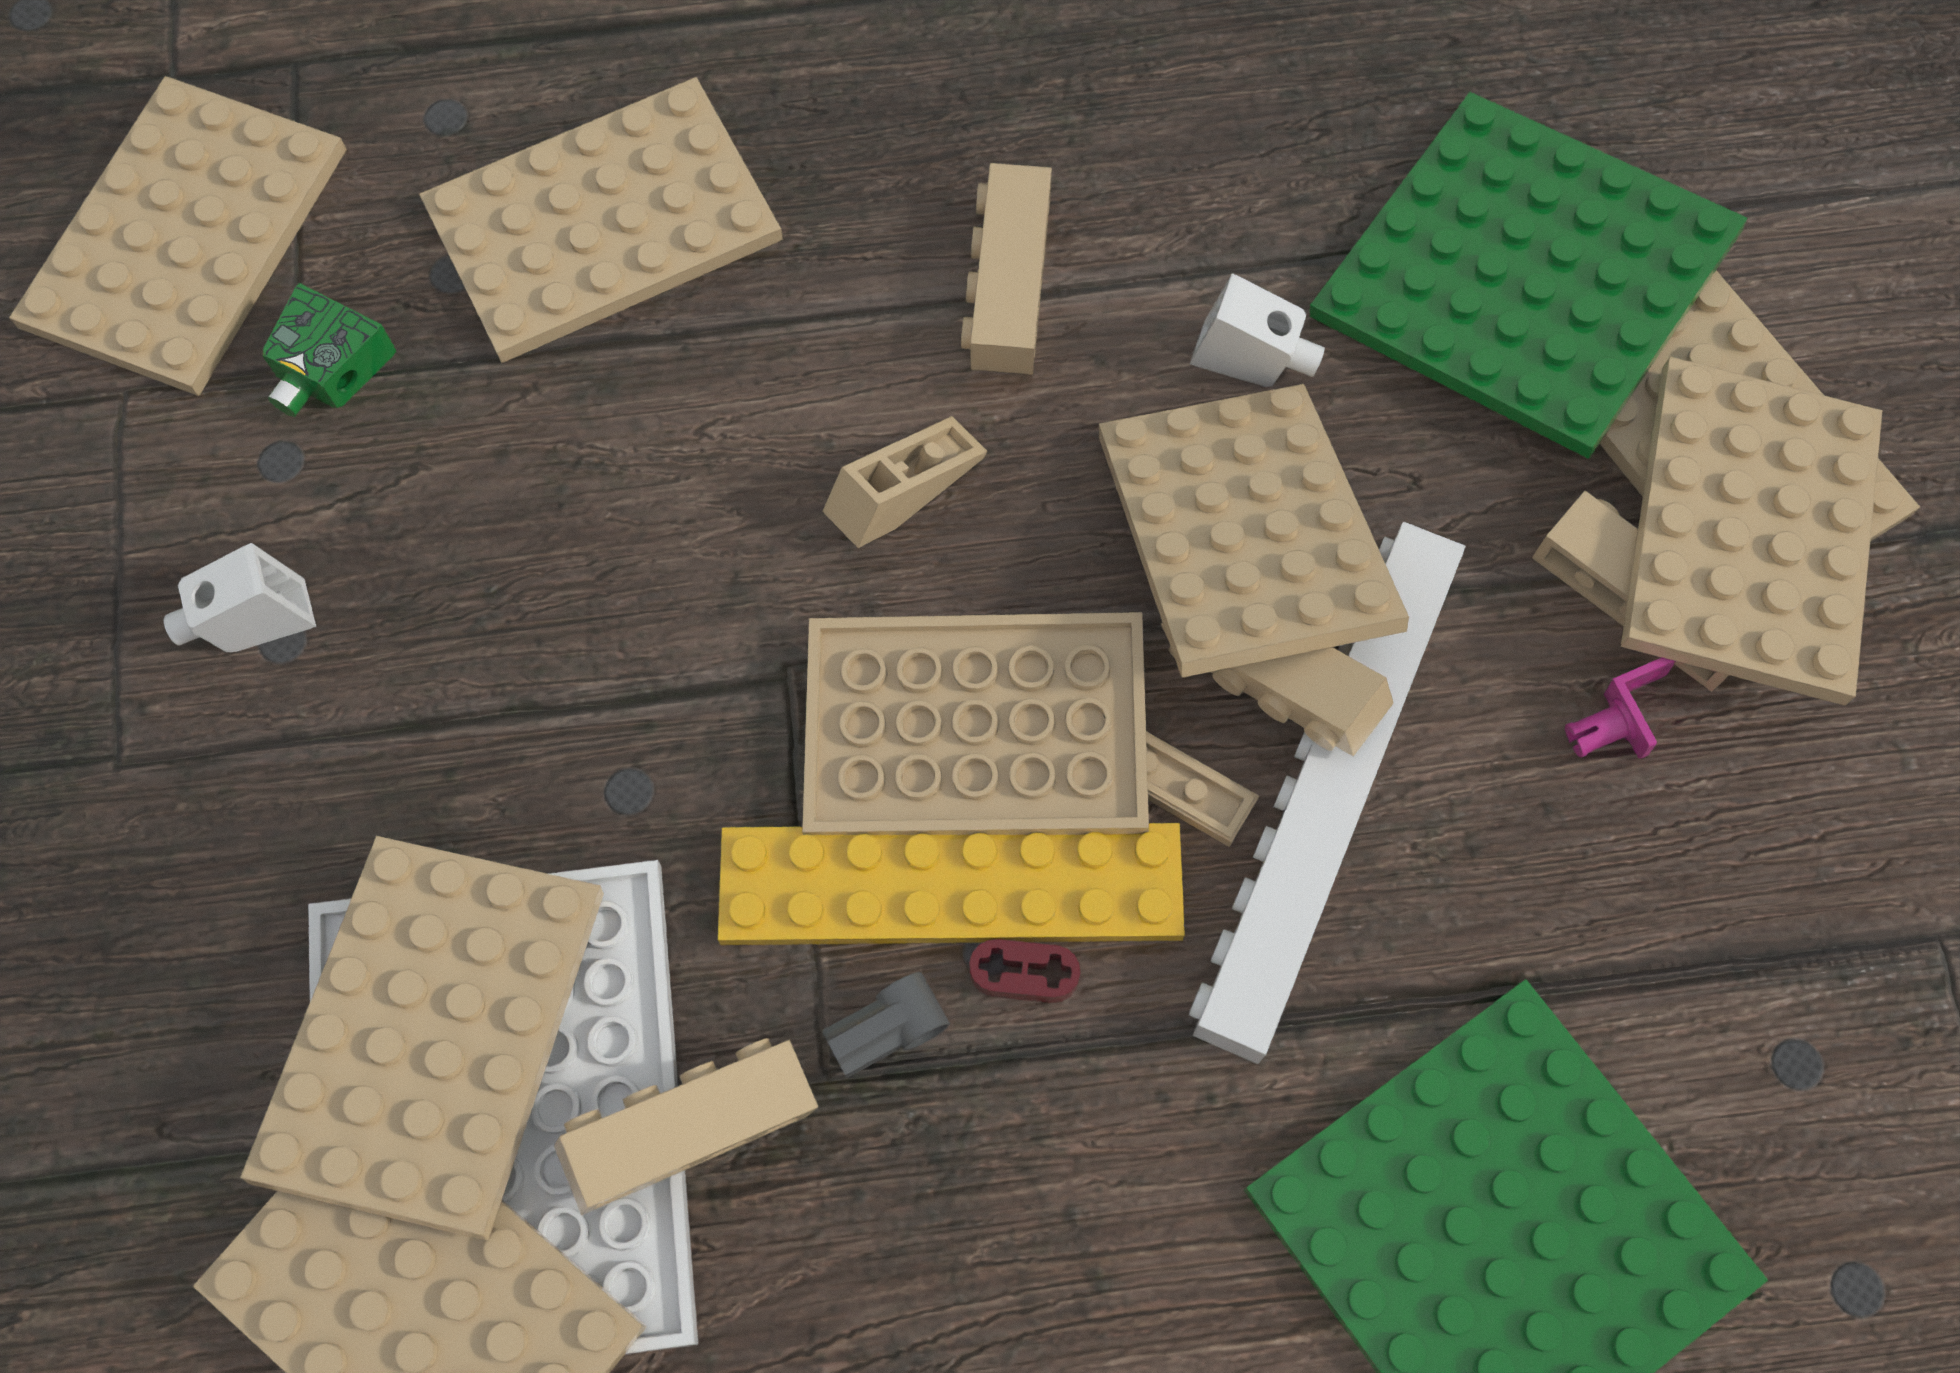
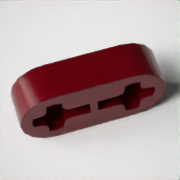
(1024, 956)

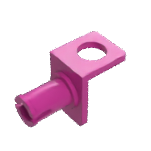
(1622, 717)

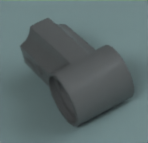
(901, 1017)

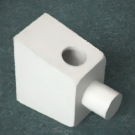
(1254, 336)
(241, 602)

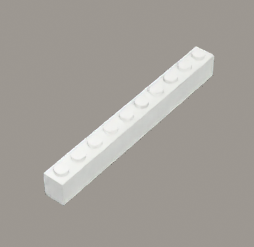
(1317, 822)

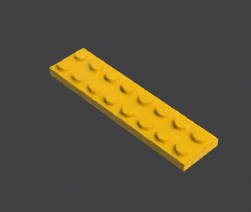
(948, 887)

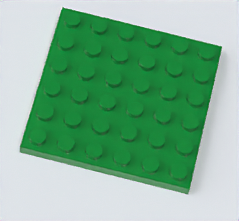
(1528, 272)
(1504, 1214)

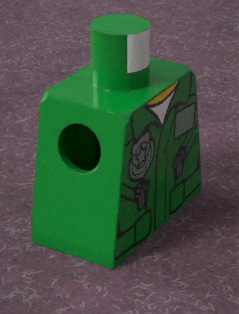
(322, 351)

